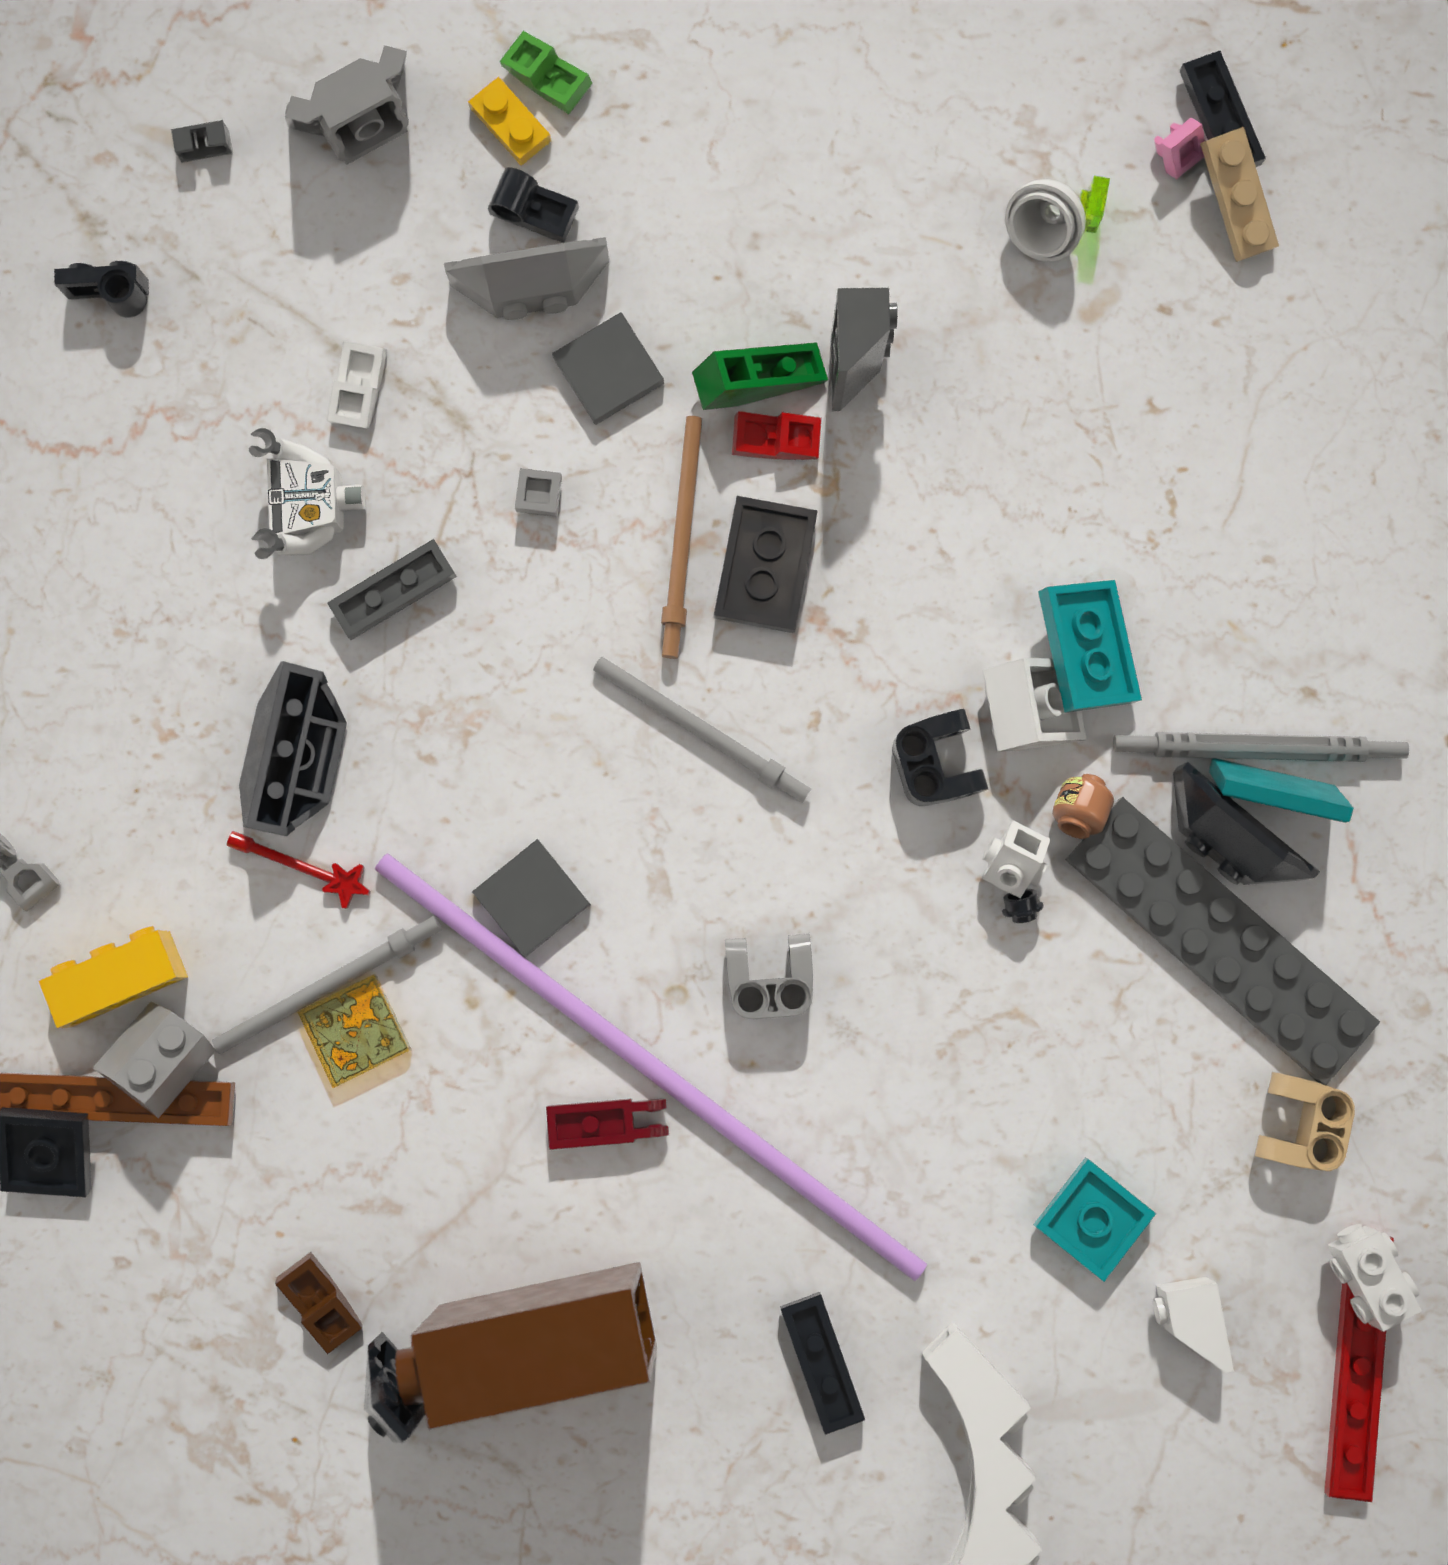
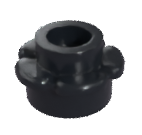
(1024, 908)

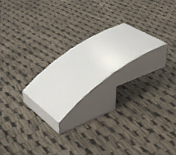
(357, 385)

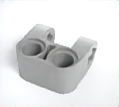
(772, 1006)

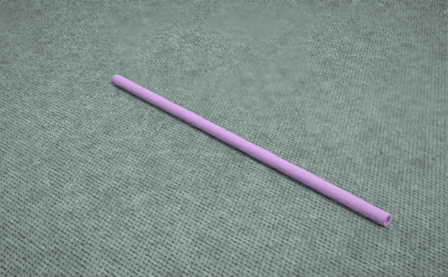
(652, 1067)

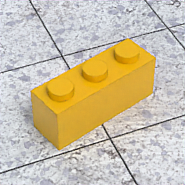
(112, 977)

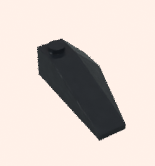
(382, 1395)

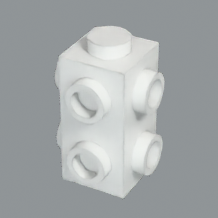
(1368, 1265)

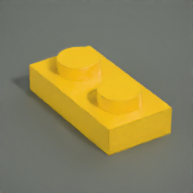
(509, 121)

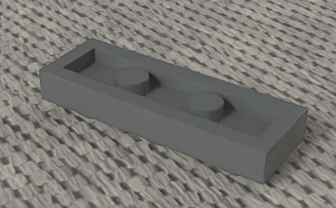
(391, 589)

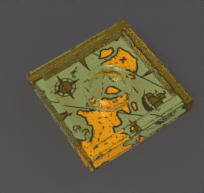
(354, 1031)

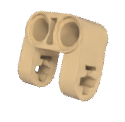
(1312, 1125)

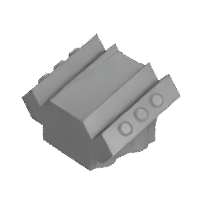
(355, 106)

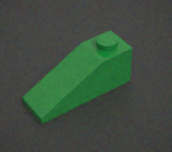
(757, 374)

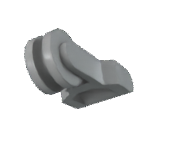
(38, 890)

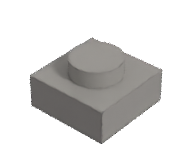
(538, 492)

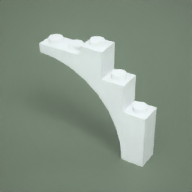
(997, 1473)

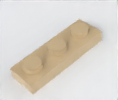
(1239, 194)

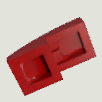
(776, 437)

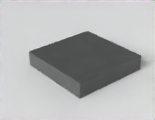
(608, 368)
(531, 898)

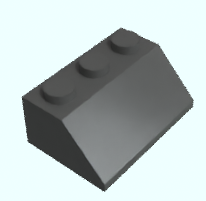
(859, 339)

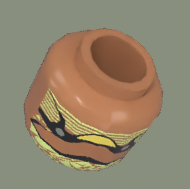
(1083, 806)

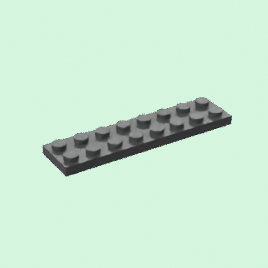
(1223, 942)

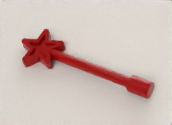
(339, 881)

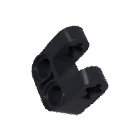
(928, 762)

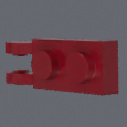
(600, 1123)

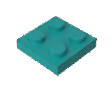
(1094, 1219)

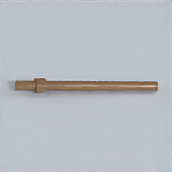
(674, 614)

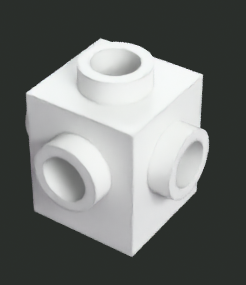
(1016, 859)

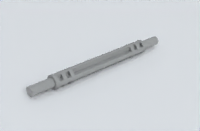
(1260, 746)

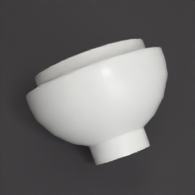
(1037, 227)

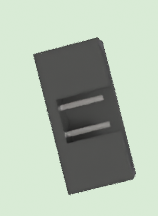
(201, 141)

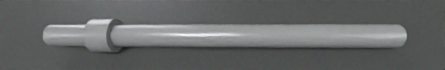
(769, 772)
(398, 945)

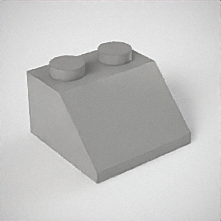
(155, 1058)

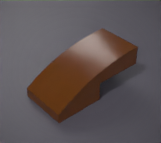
(320, 1302)

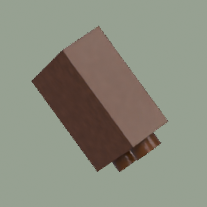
(530, 1347)

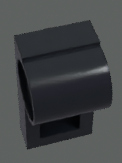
(530, 206)
(104, 282)

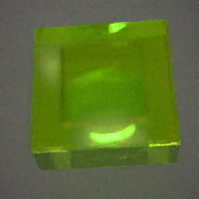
(1094, 202)

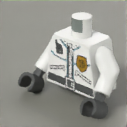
(303, 498)

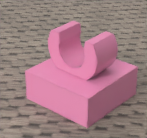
(1181, 148)

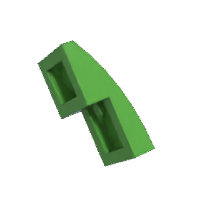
(545, 73)

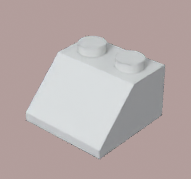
(1029, 706)

